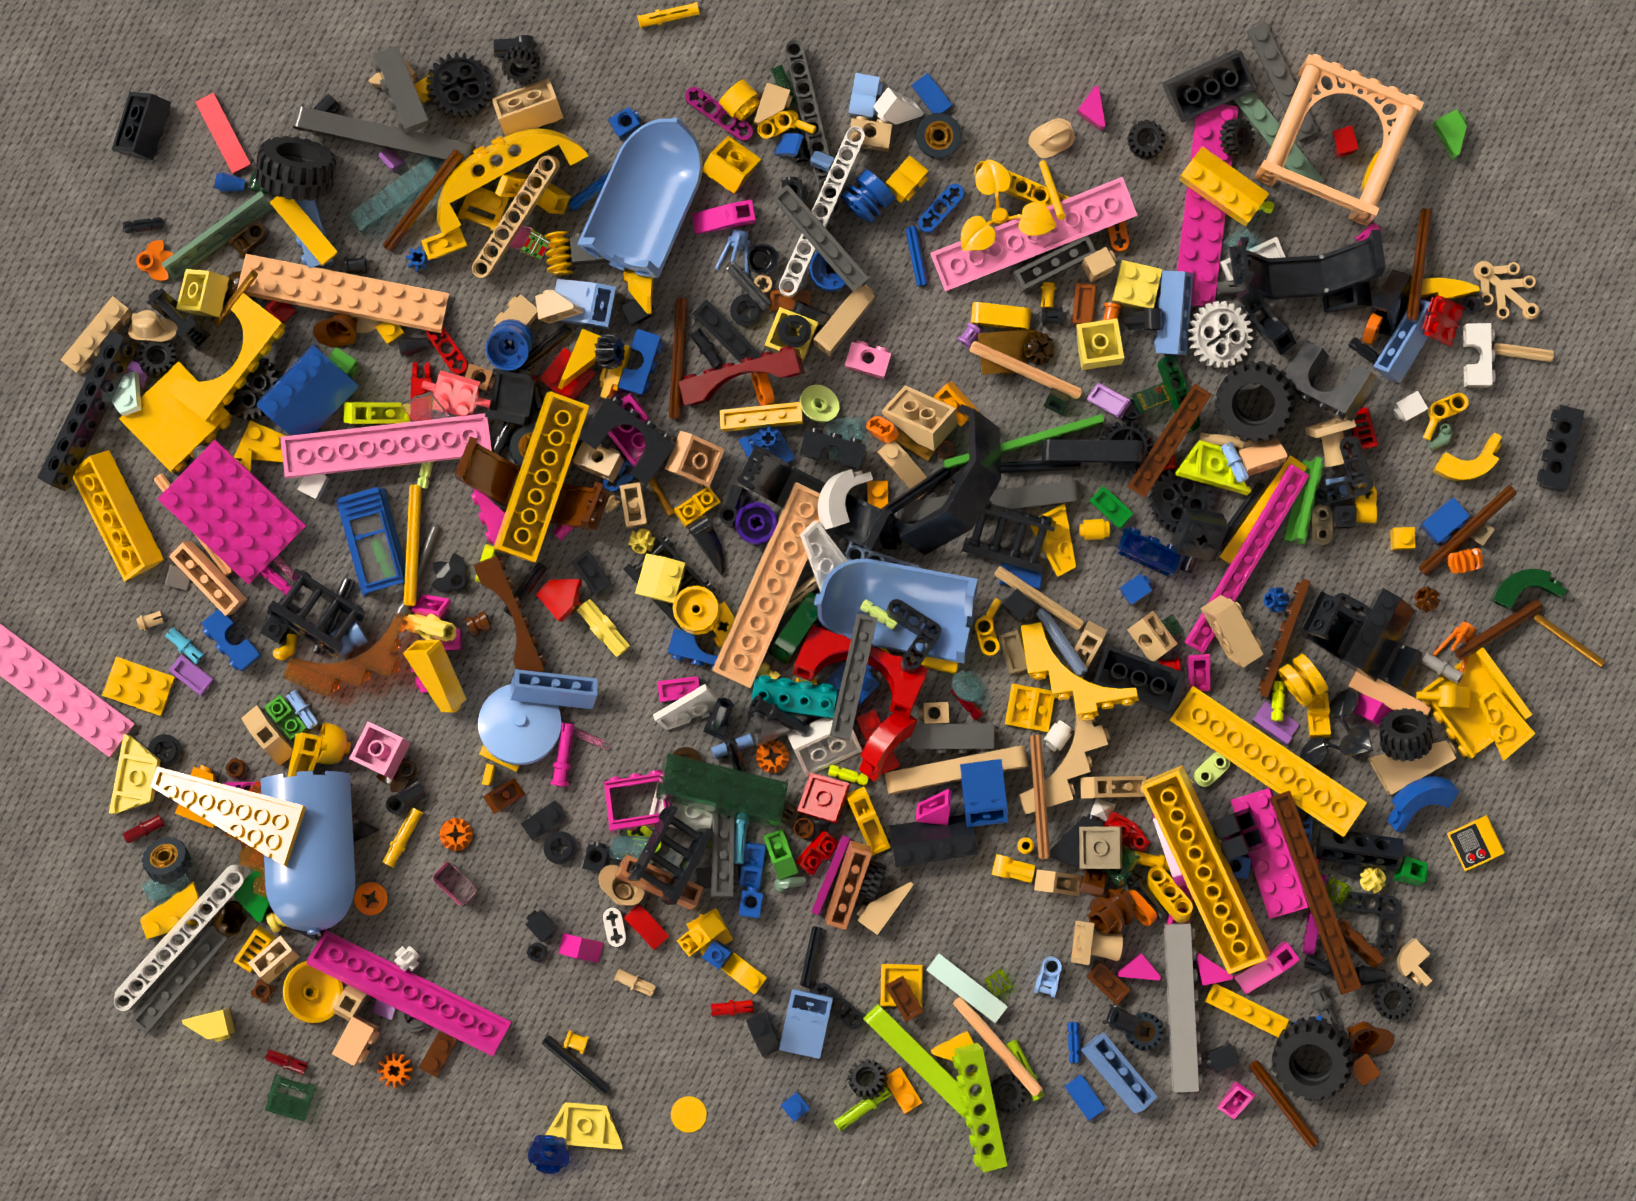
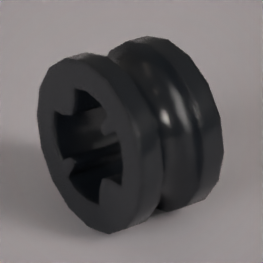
(1479, 302)
(542, 954)

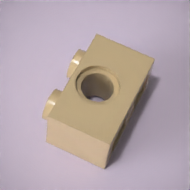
(880, 140)
(606, 469)
(633, 505)
(1152, 636)
(273, 960)

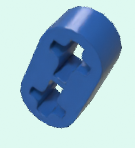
(623, 481)

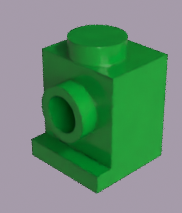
(1418, 869)

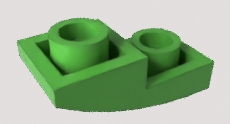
(285, 717)

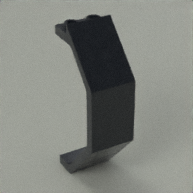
(1308, 274)
(775, 479)
(969, 493)
(1333, 631)

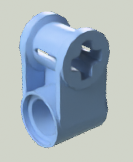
(1048, 978)

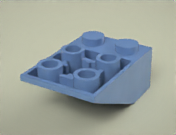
(595, 299)
(806, 1023)

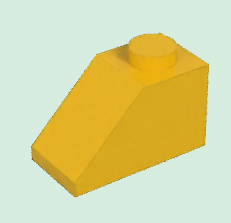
(744, 973)
(946, 1049)

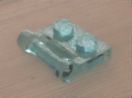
(840, 427)

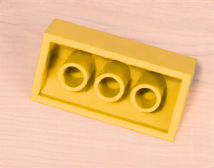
(1223, 186)

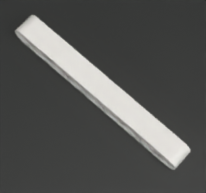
(823, 201)
(175, 947)

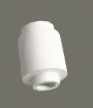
(1058, 736)

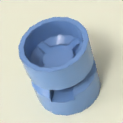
(353, 637)

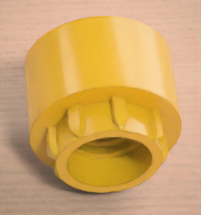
(740, 100)

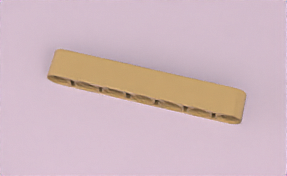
(507, 221)
(949, 770)

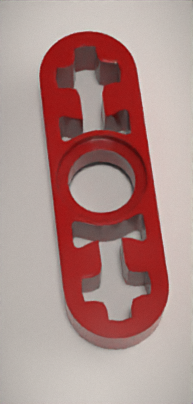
(450, 363)

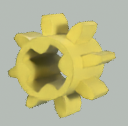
(641, 541)
(1372, 879)

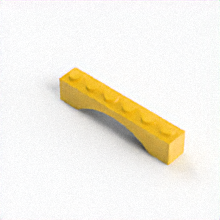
(304, 753)

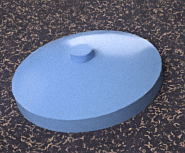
(517, 729)

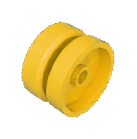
(698, 598)
(1303, 680)

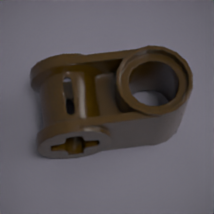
(247, 239)

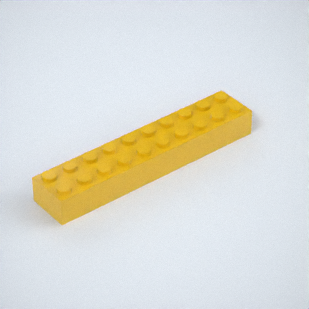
(1205, 869)

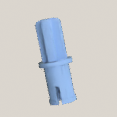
(1235, 462)
(302, 709)

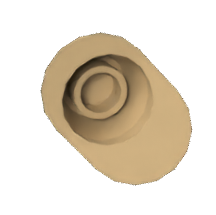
(1052, 138)
(149, 327)
(618, 890)

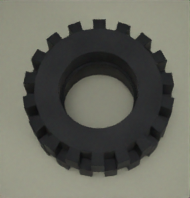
(1406, 734)

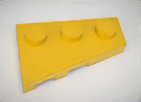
(263, 442)
(1058, 543)
(1504, 723)
(166, 915)

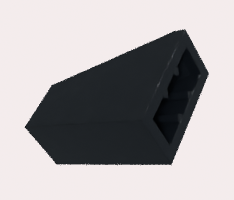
(1392, 301)
(1067, 847)
(763, 1033)

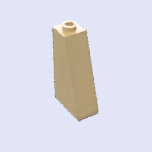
(844, 320)
(1397, 774)

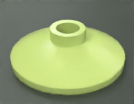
(822, 397)

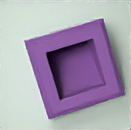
(391, 159)
(383, 1009)

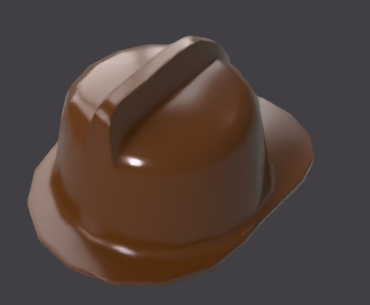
(336, 331)
(1369, 1039)

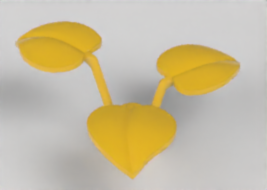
(978, 234)

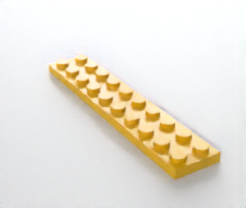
(1268, 761)

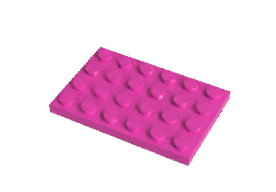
(231, 511)

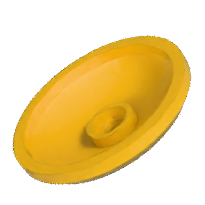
(323, 993)

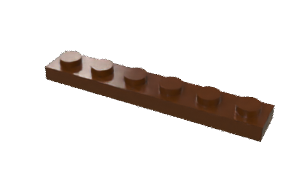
(1169, 440)
(1286, 630)

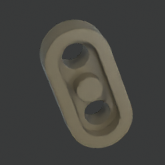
(1321, 524)

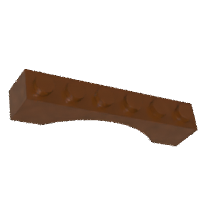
(492, 576)

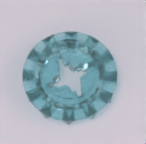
(961, 688)

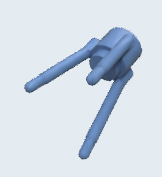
(738, 240)

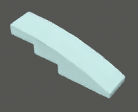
(966, 988)

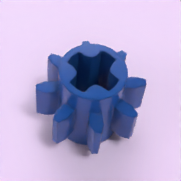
(415, 263)
(764, 434)
(1276, 599)

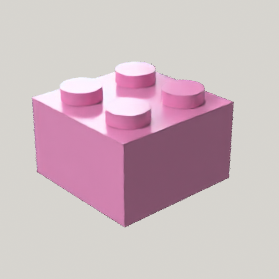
(380, 750)

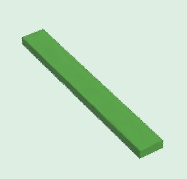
(1033, 439)

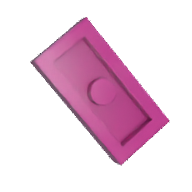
(677, 688)

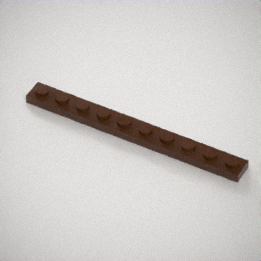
(1315, 892)

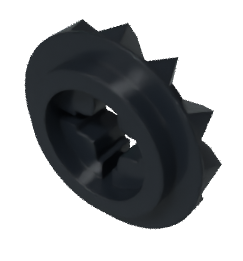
(737, 307)
(795, 321)
(168, 741)
(552, 841)

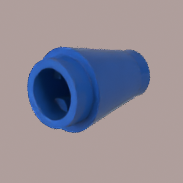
(227, 182)

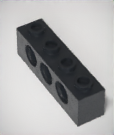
(1573, 419)
(1360, 849)

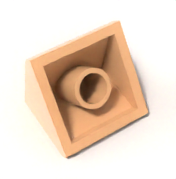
(1263, 457)

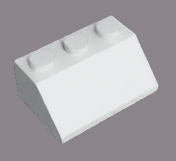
(819, 749)

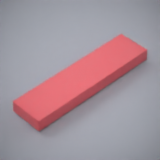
(223, 133)

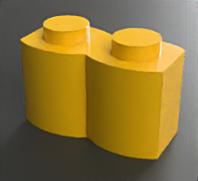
(907, 179)

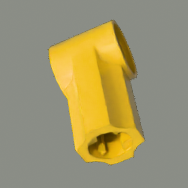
(1009, 868)

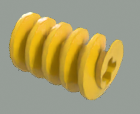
(557, 254)

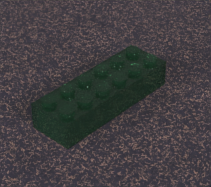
(721, 790)

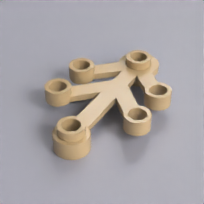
(1503, 288)

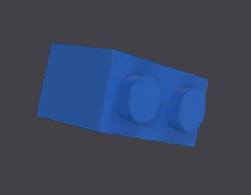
(1444, 521)

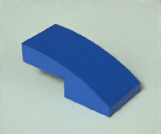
(788, 144)
(753, 865)

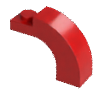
(882, 743)

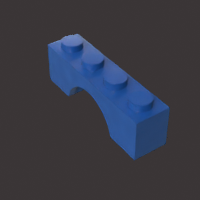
(684, 646)

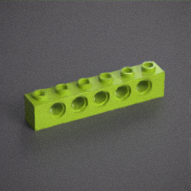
(995, 1156)

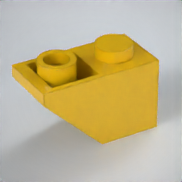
(701, 934)

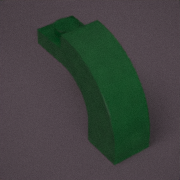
(1511, 586)
(795, 630)

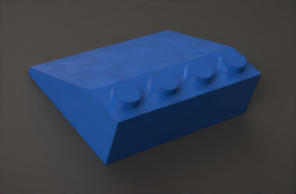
(307, 393)

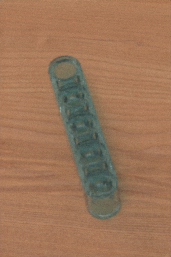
(393, 195)

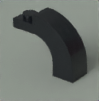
(1265, 322)

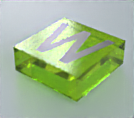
(1337, 891)
(997, 982)

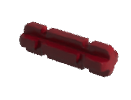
(970, 707)

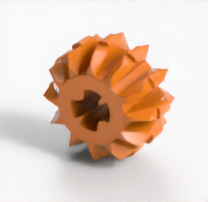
(1465, 560)
(394, 1077)

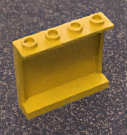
(169, 426)
(1469, 725)

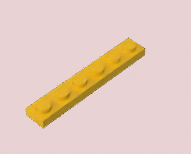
(1238, 539)

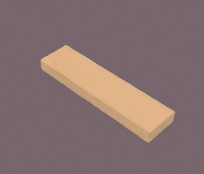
(1386, 693)

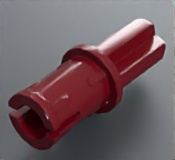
(143, 829)
(286, 1062)

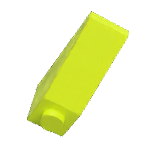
(374, 413)

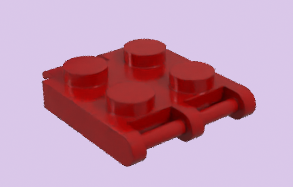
(1442, 320)

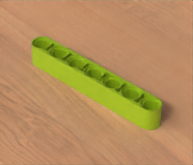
(916, 1057)

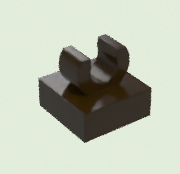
(789, 814)

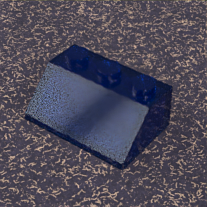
(1148, 551)

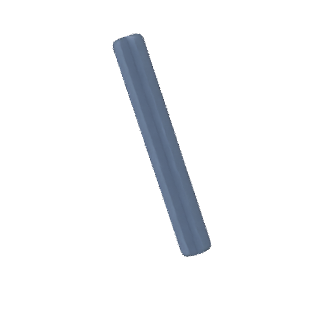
(1061, 642)

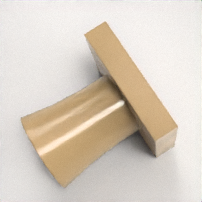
(1331, 435)
(1096, 944)

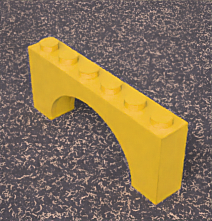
(210, 396)

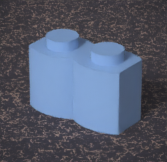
(864, 95)

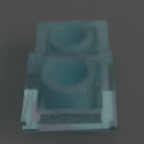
(627, 845)
(157, 891)

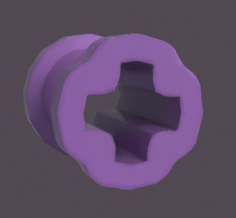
(970, 329)

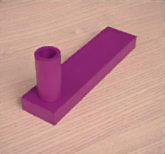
(841, 850)

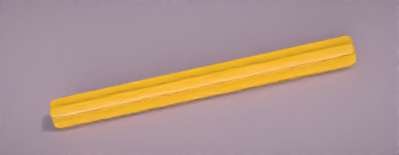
(412, 548)

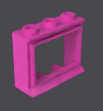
(630, 823)

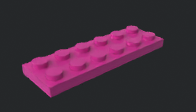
(1272, 863)

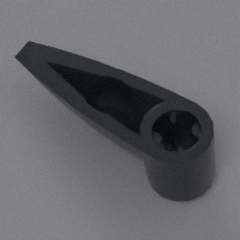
(708, 541)

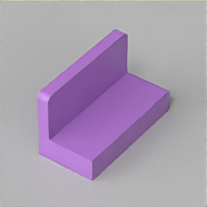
(1280, 730)

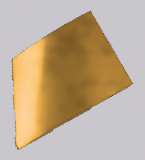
(1006, 342)

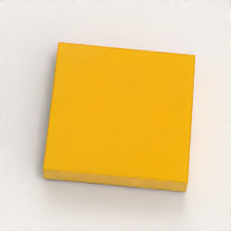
(913, 975)

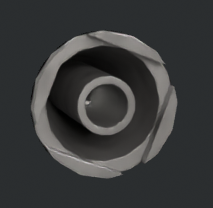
(766, 731)

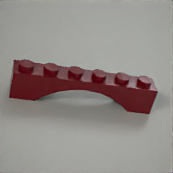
(702, 388)

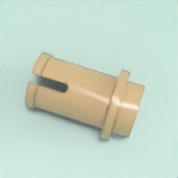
(148, 620)

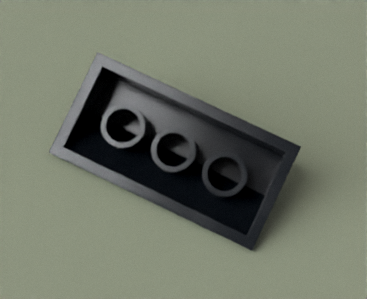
(1209, 85)
(1377, 634)
(1155, 682)
(932, 842)

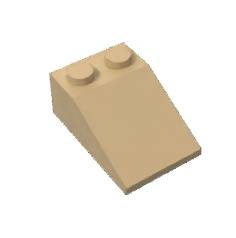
(921, 417)

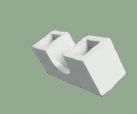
(1479, 337)

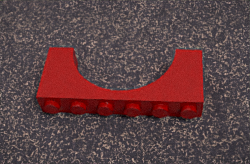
(826, 648)

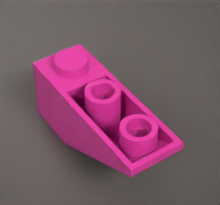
(724, 217)
(489, 515)
(1278, 961)

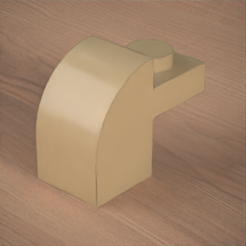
(1408, 960)

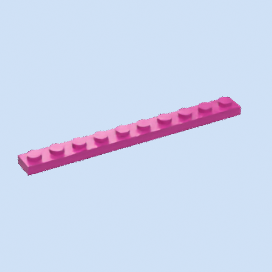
(1251, 550)

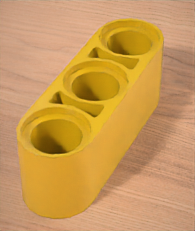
(1001, 315)
(1166, 885)

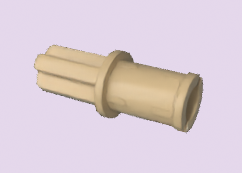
(635, 982)

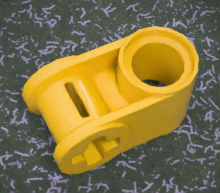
(1366, 508)

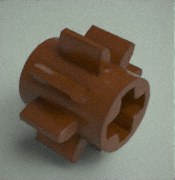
(1427, 599)

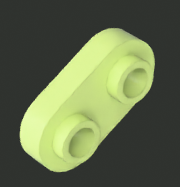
(1212, 769)

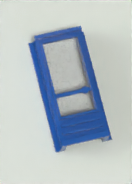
(372, 539)

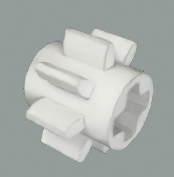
(406, 958)

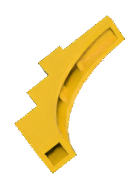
(1064, 683)

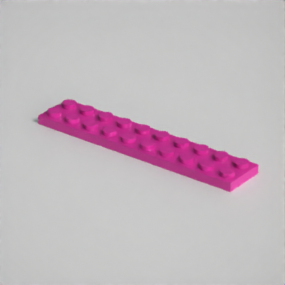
(1201, 219)
(409, 993)

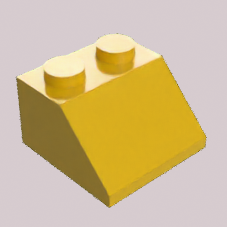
(730, 164)

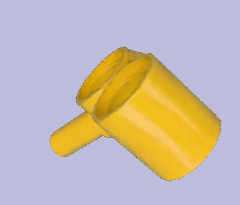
(779, 125)
(1448, 410)
(990, 635)
(1448, 697)

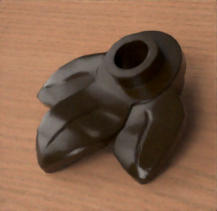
(400, 779)

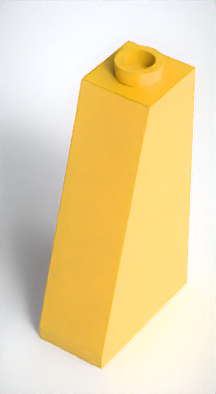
(436, 673)

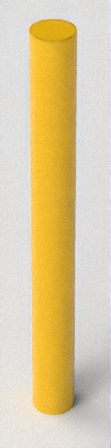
(1052, 190)

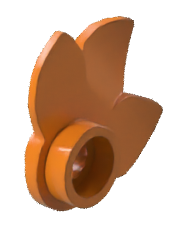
(157, 255)

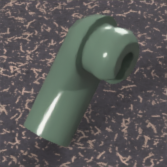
(1443, 437)
(789, 882)

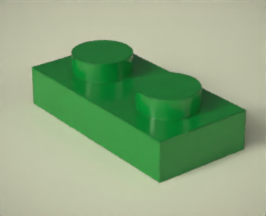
(1111, 507)

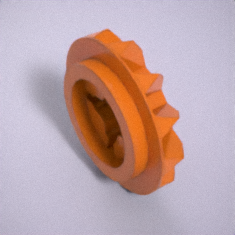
(781, 761)
(463, 827)
(367, 889)

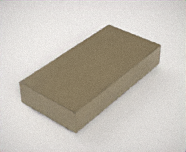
(1013, 651)

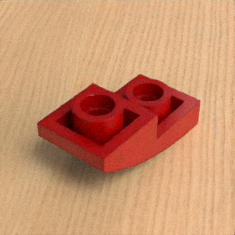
(816, 852)
(646, 926)

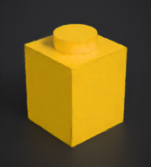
(1402, 538)

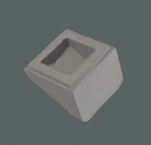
(177, 578)

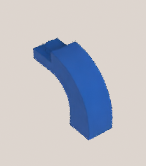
(1420, 794)

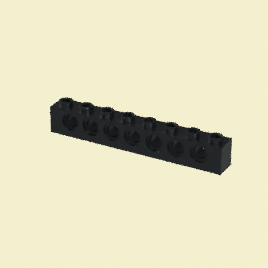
(87, 410)

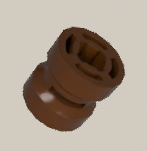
(478, 624)
(803, 828)

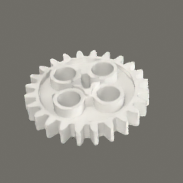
(1209, 319)

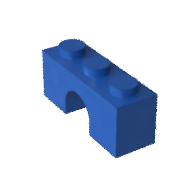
(637, 380)
(240, 655)

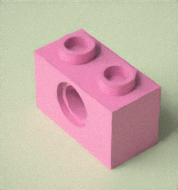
(876, 368)

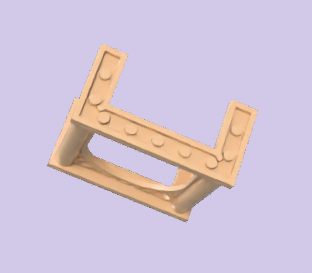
(1405, 111)

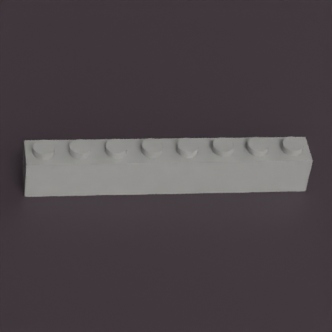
(1181, 1007)

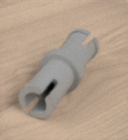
(1442, 668)

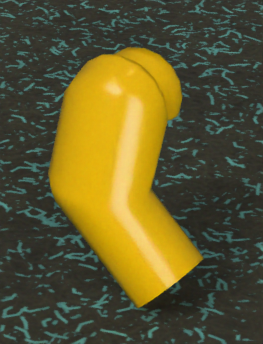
(288, 649)

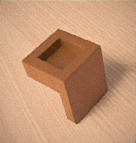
(1365, 1070)

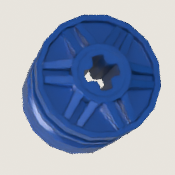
(865, 199)
(820, 278)
(506, 355)

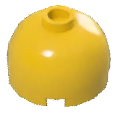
(333, 744)

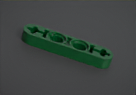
(1175, 394)

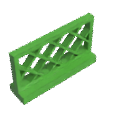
(1303, 505)

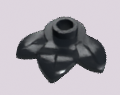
(448, 573)

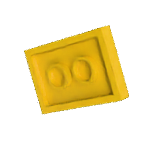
(138, 686)

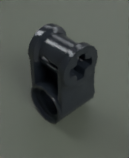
(1120, 1019)

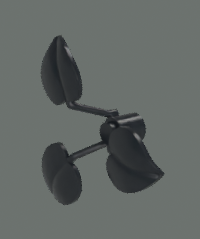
(1354, 744)

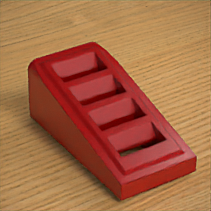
(1373, 440)

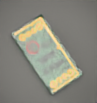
(1151, 398)

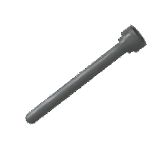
(421, 565)

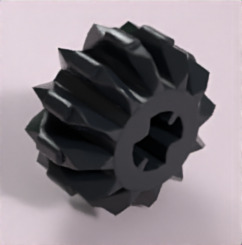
(609, 351)

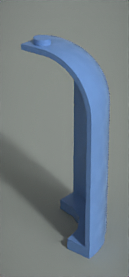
(645, 198)
(938, 595)
(320, 874)

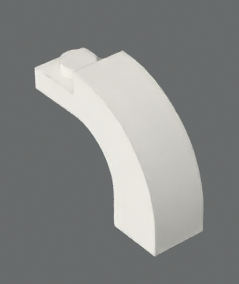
(833, 495)

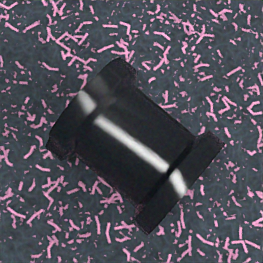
(802, 155)
(355, 265)
(1052, 320)

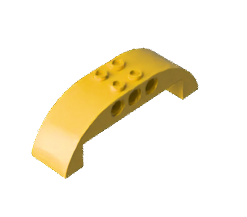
(465, 180)

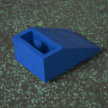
(984, 793)

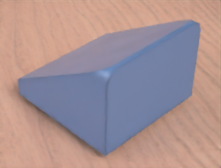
(821, 161)

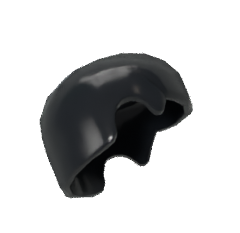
(759, 254)

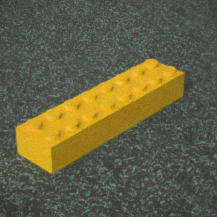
(541, 477)

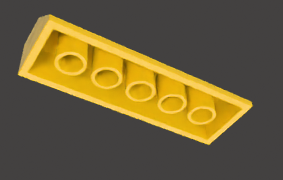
(116, 515)

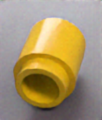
(1094, 529)

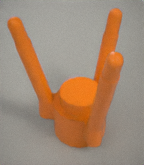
(1463, 633)

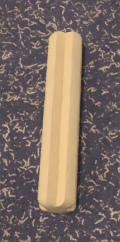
(1523, 352)

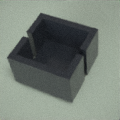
(1232, 843)

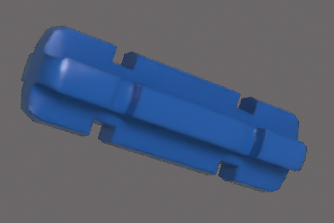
(1073, 1042)

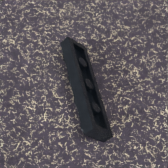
(724, 332)

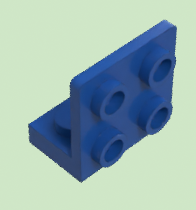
(782, 452)

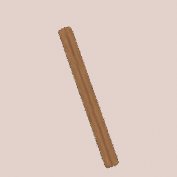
(1040, 796)

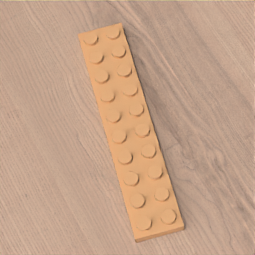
(345, 293)
(768, 590)

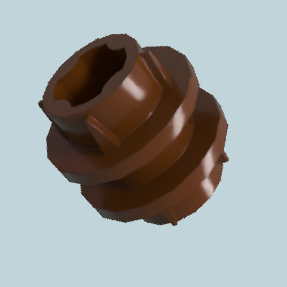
(1111, 911)

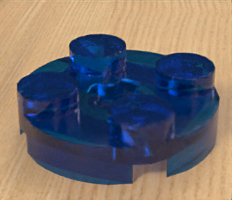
(552, 1144)

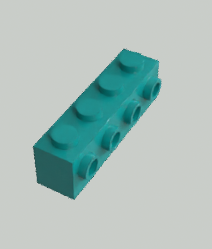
(796, 696)

